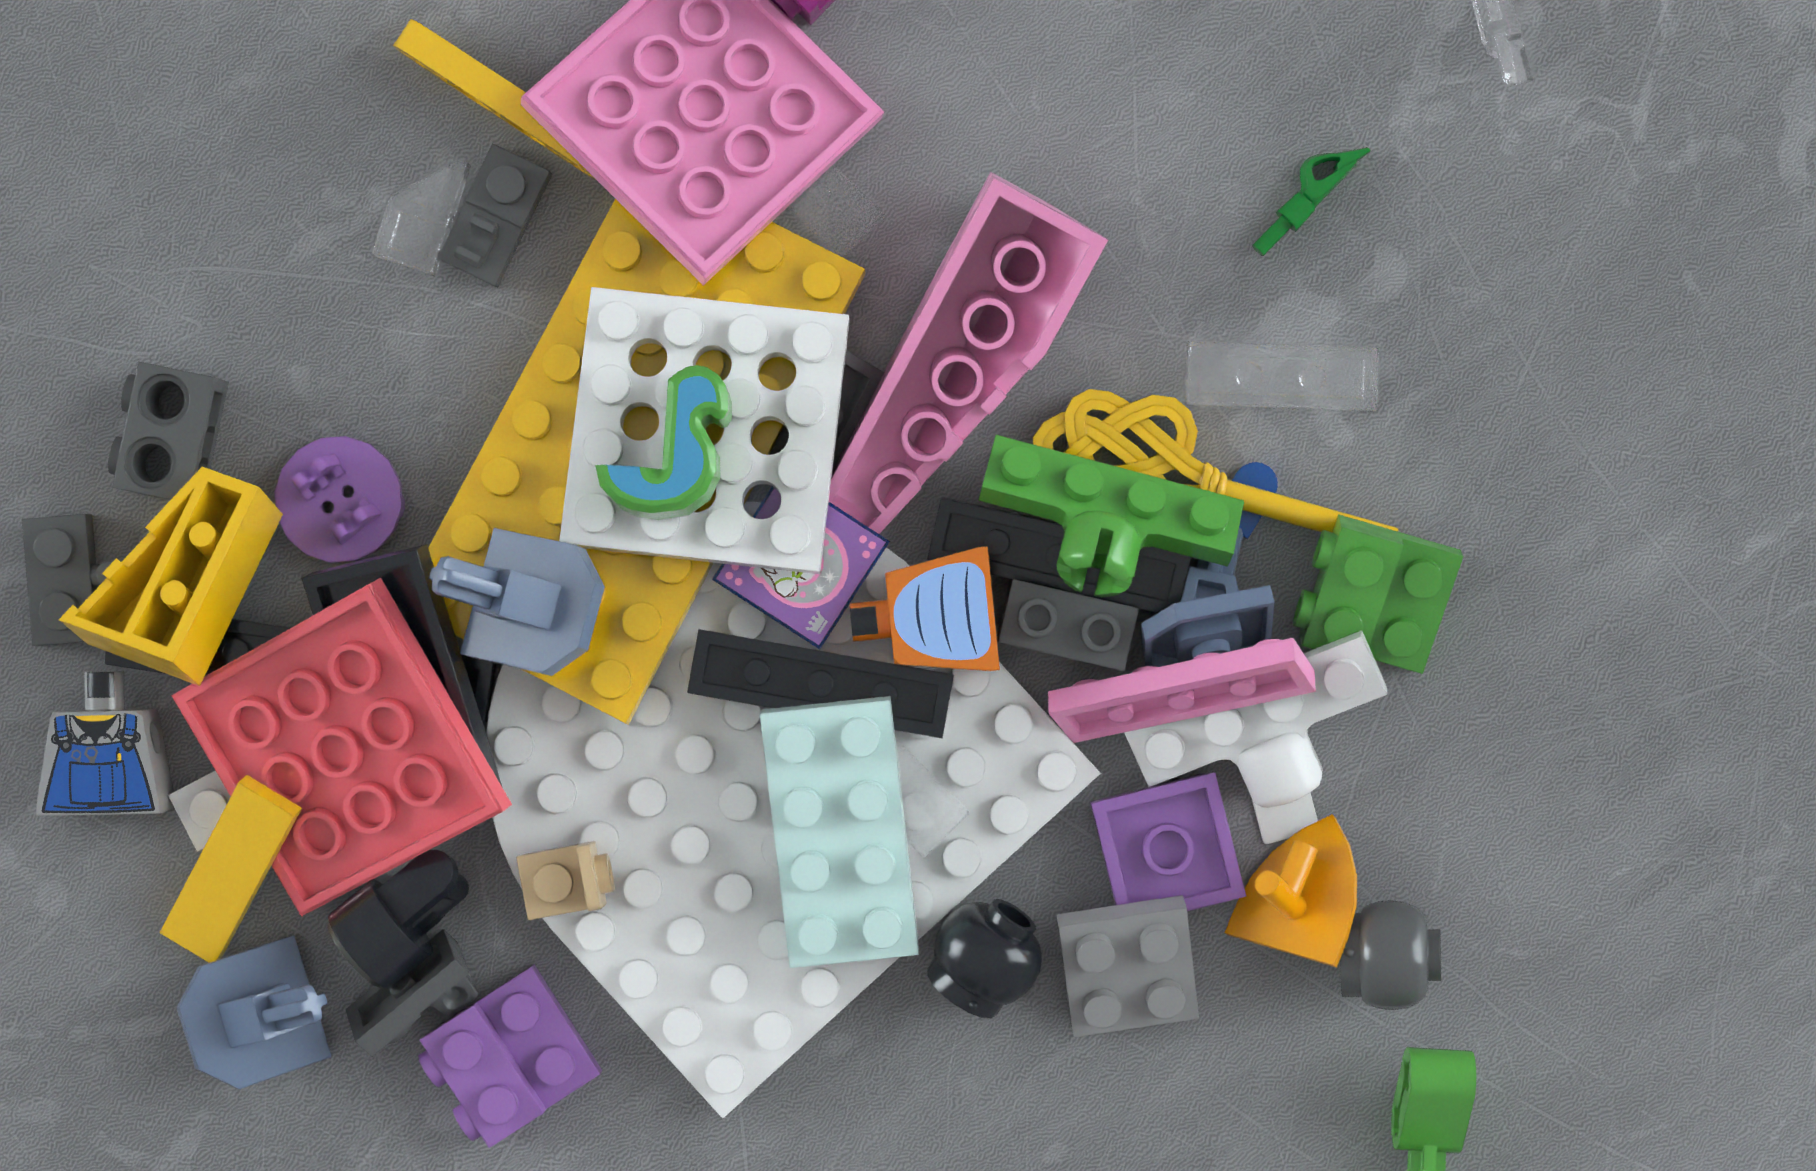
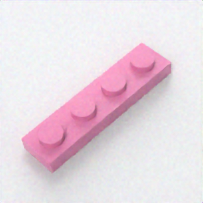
(1182, 690)

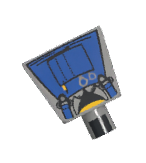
(104, 756)

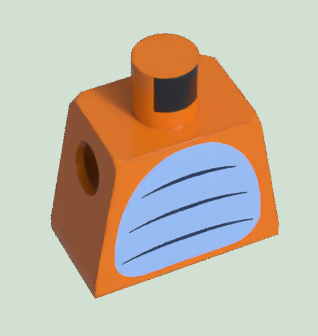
(935, 613)

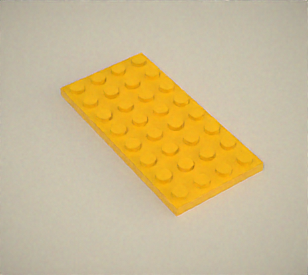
(526, 457)

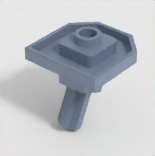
(529, 601)
(1209, 617)
(253, 1015)

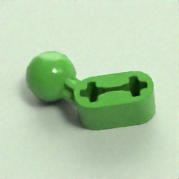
(1432, 1105)

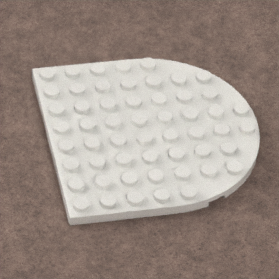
(688, 827)

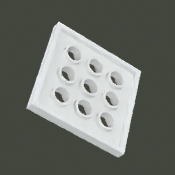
(750, 336)

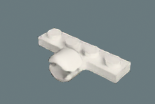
(1266, 738)

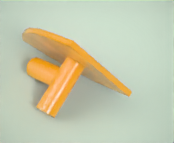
(1302, 896)

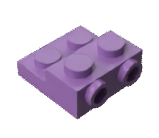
(508, 1057)

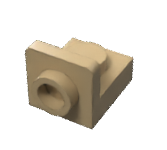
(565, 880)

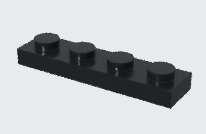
(1030, 548)
(795, 676)

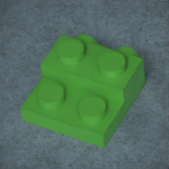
(1381, 585)

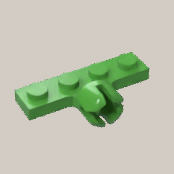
(1109, 512)

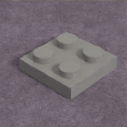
(1128, 966)

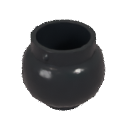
(985, 957)

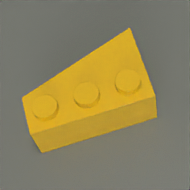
(183, 578)

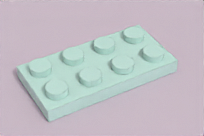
(839, 831)

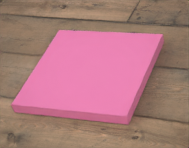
(702, 119)

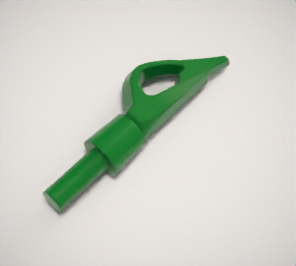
(1312, 192)

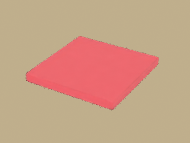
(355, 735)

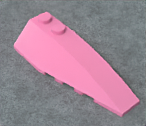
(966, 345)

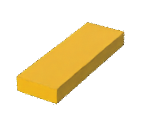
(230, 869)

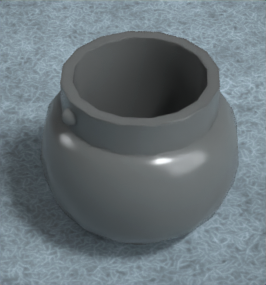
(1390, 956)

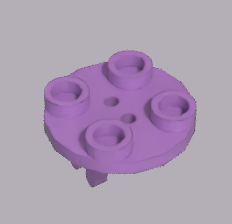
(357, 523)

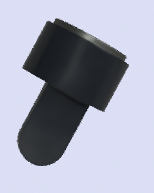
(386, 924)

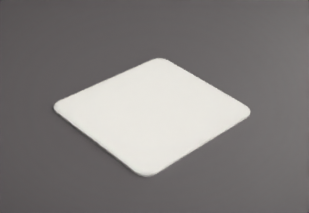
(1285, 820)

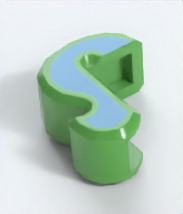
(689, 457)

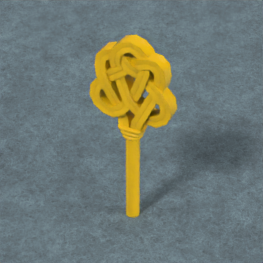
(1088, 434)

